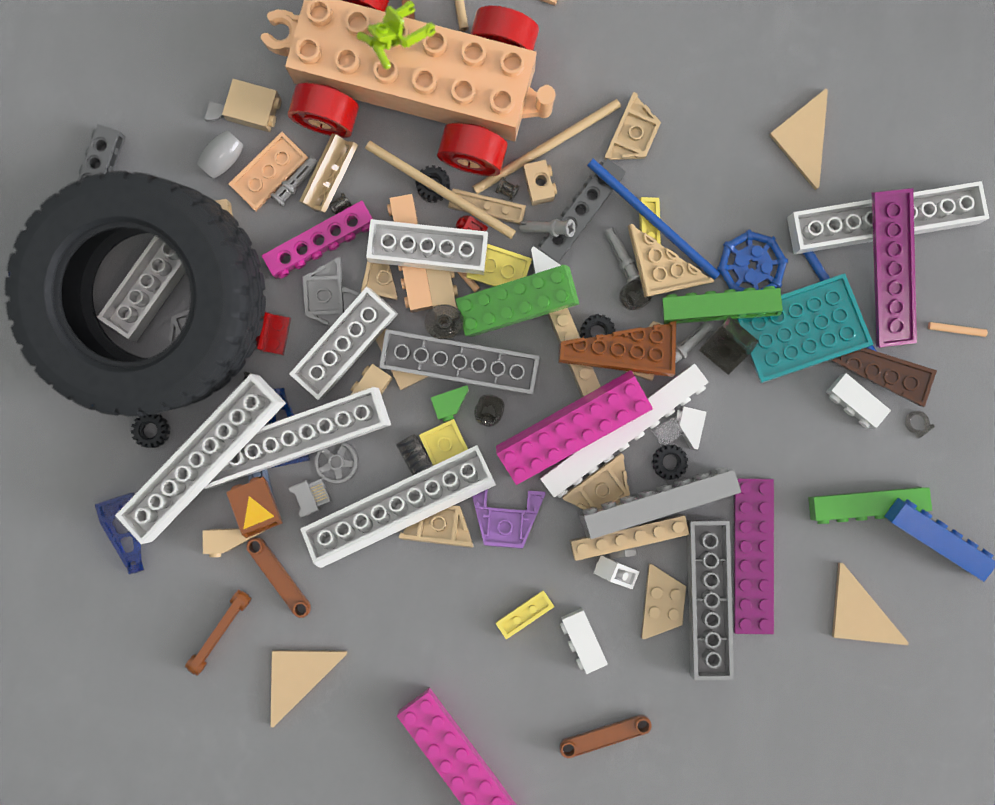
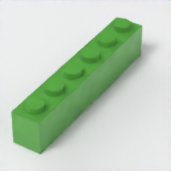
(719, 306)
(865, 504)

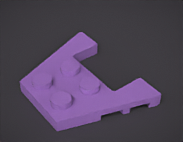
(506, 526)

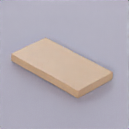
(268, 170)

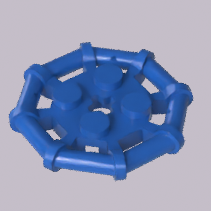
(756, 254)

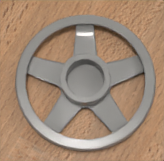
(336, 462)

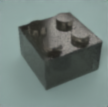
(728, 345)

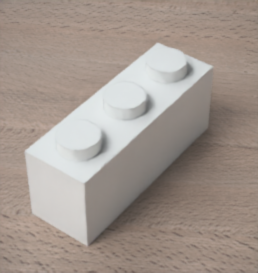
(857, 401)
(583, 641)

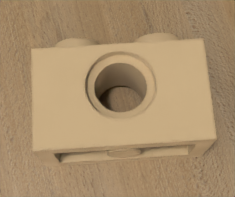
(536, 171)

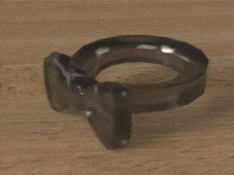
(919, 433)

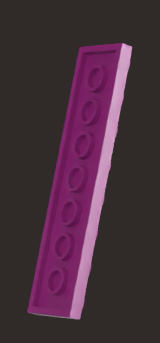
(894, 267)
(754, 557)

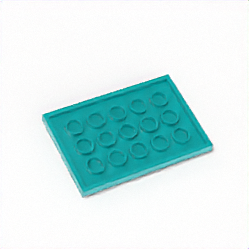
(813, 328)

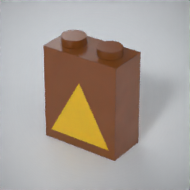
(254, 507)

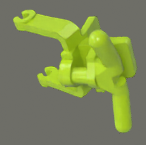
(390, 32)

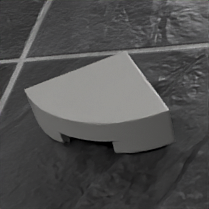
(214, 111)
(623, 553)

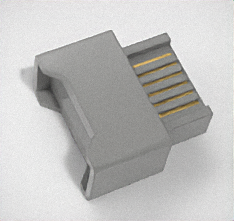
(310, 496)

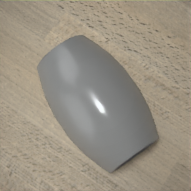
(220, 154)

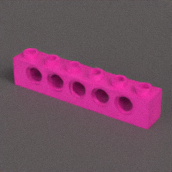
(308, 239)

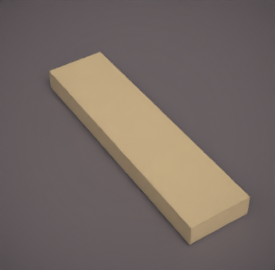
(497, 208)

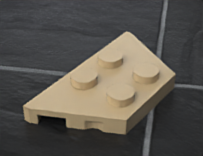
(634, 132)
(602, 486)
(444, 528)
(662, 603)

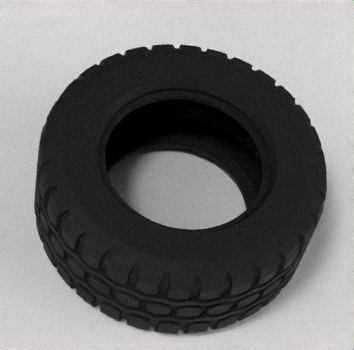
(55, 283)

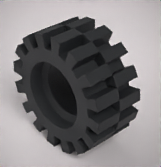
(437, 173)
(596, 320)
(158, 439)
(681, 462)

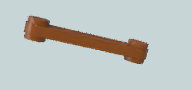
(278, 577)
(197, 662)
(605, 736)

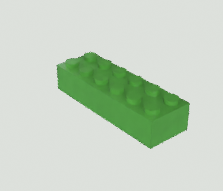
(518, 301)

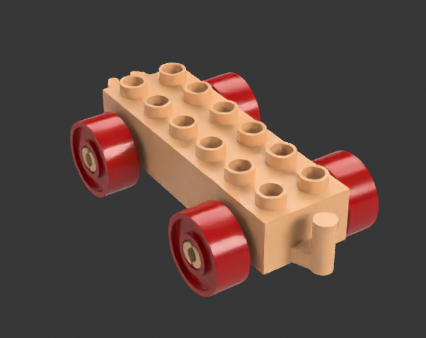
(453, 77)

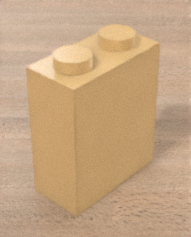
(251, 105)

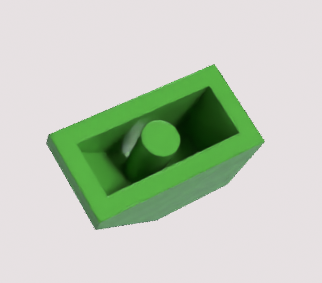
(449, 403)

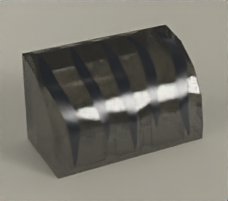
(414, 454)

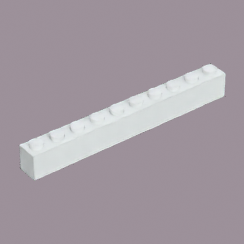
(586, 460)

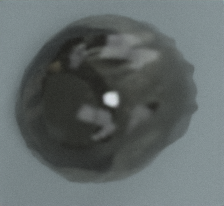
(632, 296)
(489, 410)

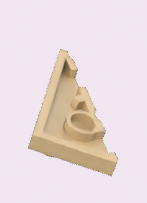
(380, 280)

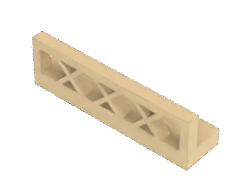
(327, 173)

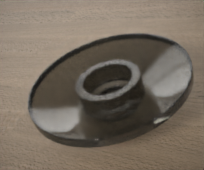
(443, 315)

